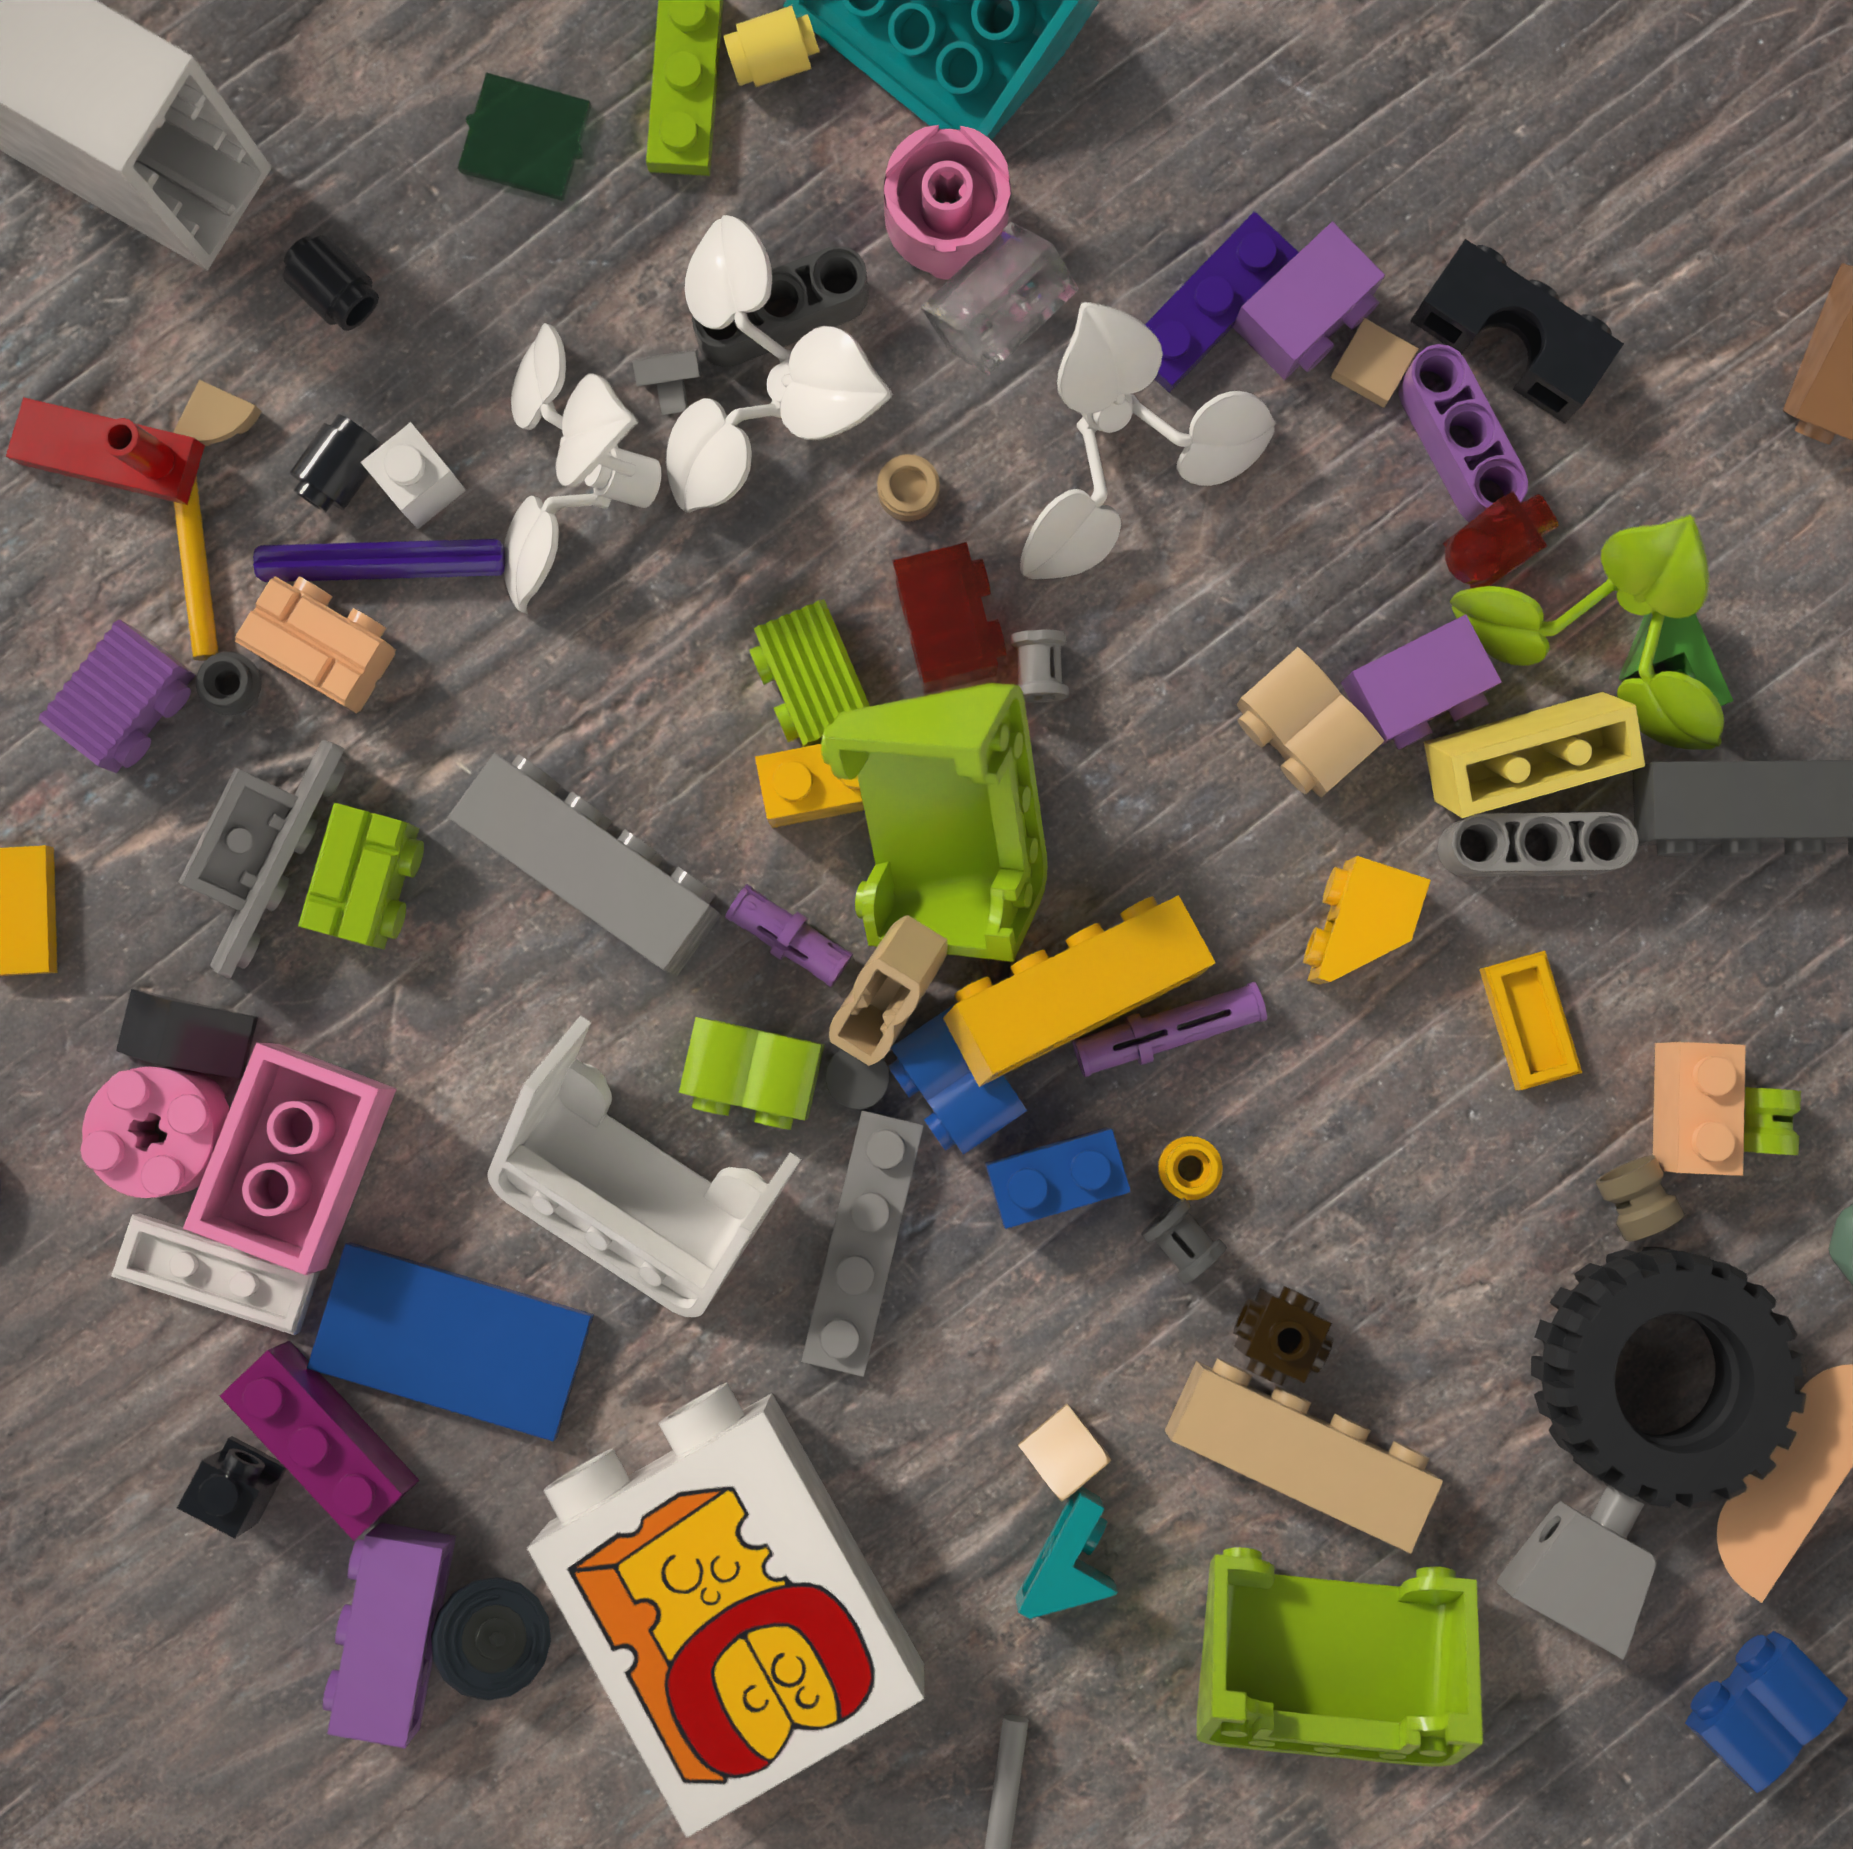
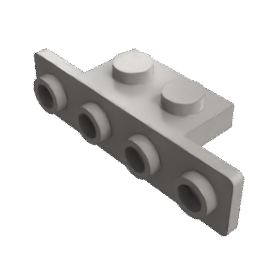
(250, 845)

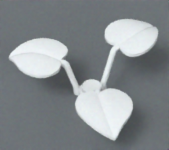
(1098, 374)
(814, 389)
(587, 452)

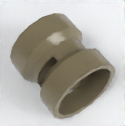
(1640, 1198)

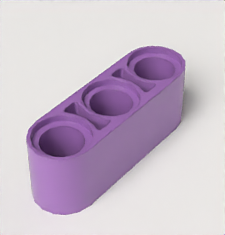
(1463, 406)

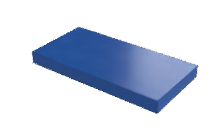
(450, 1341)

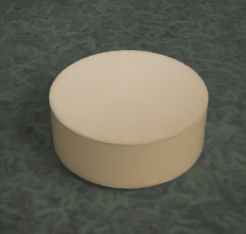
(908, 487)

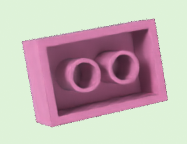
(289, 1158)

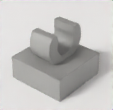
(668, 372)

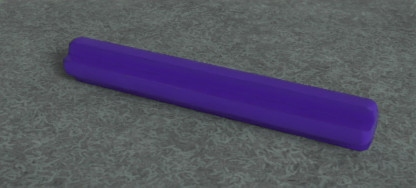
(380, 560)

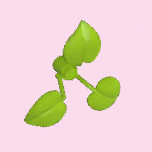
(1655, 572)

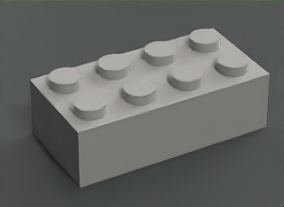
(576, 858)

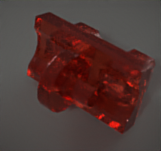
(1499, 540)

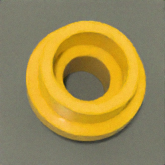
(1209, 1174)

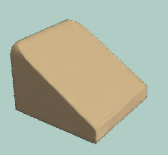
(1064, 1452)

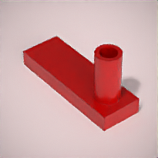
(105, 450)

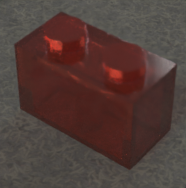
(947, 617)

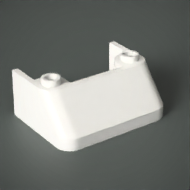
(620, 1193)

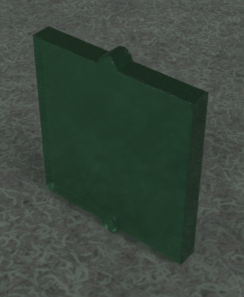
(524, 136)

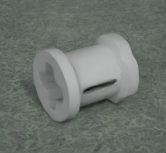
(1040, 664)

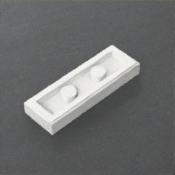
(213, 1274)

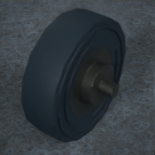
(490, 1638)

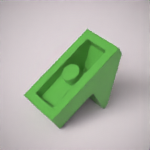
(1682, 650)

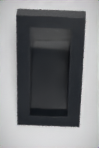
(186, 1034)

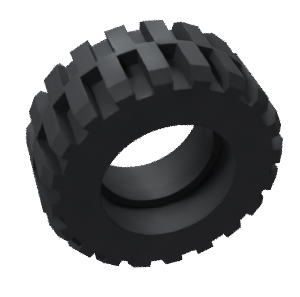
(1749, 1394)

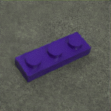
(1213, 296)

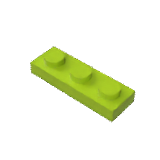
(684, 86)

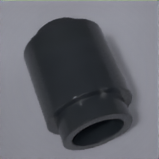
(329, 282)
(332, 465)

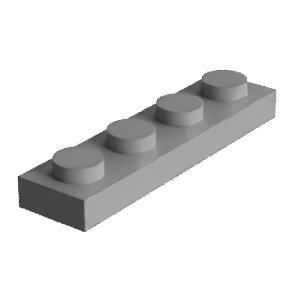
(862, 1243)

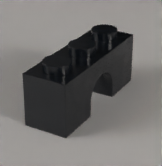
(1563, 348)

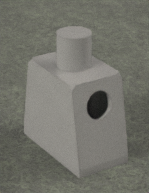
(1586, 1571)

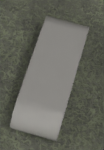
(1566, 838)

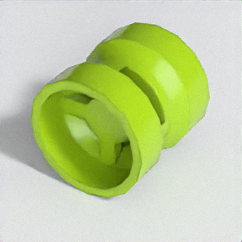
(1770, 1120)

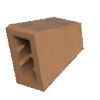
(1825, 378)

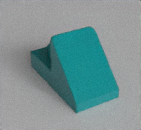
(1058, 1576)

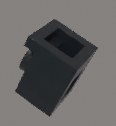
(232, 1488)

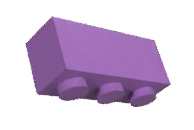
(388, 1634)

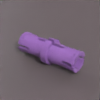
(788, 935)

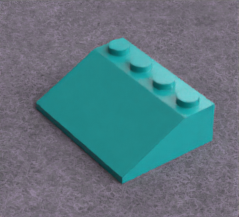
(952, 57)

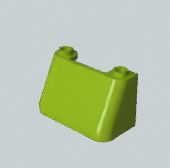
(947, 815)
(1340, 1664)

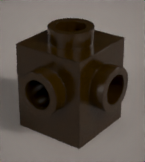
(1263, 1321)

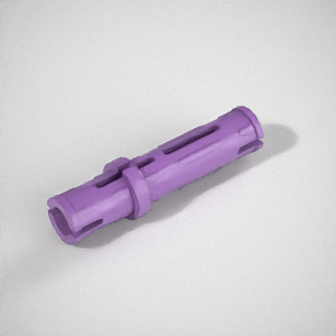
(1240, 1006)

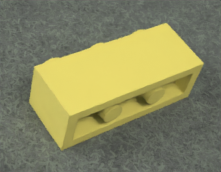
(1534, 754)

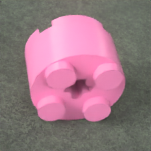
(947, 167)
(122, 1135)

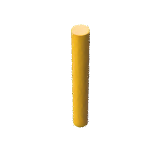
(196, 577)

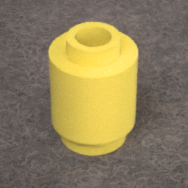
(771, 47)

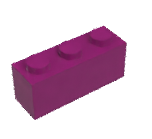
(319, 1438)

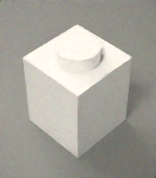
(413, 476)

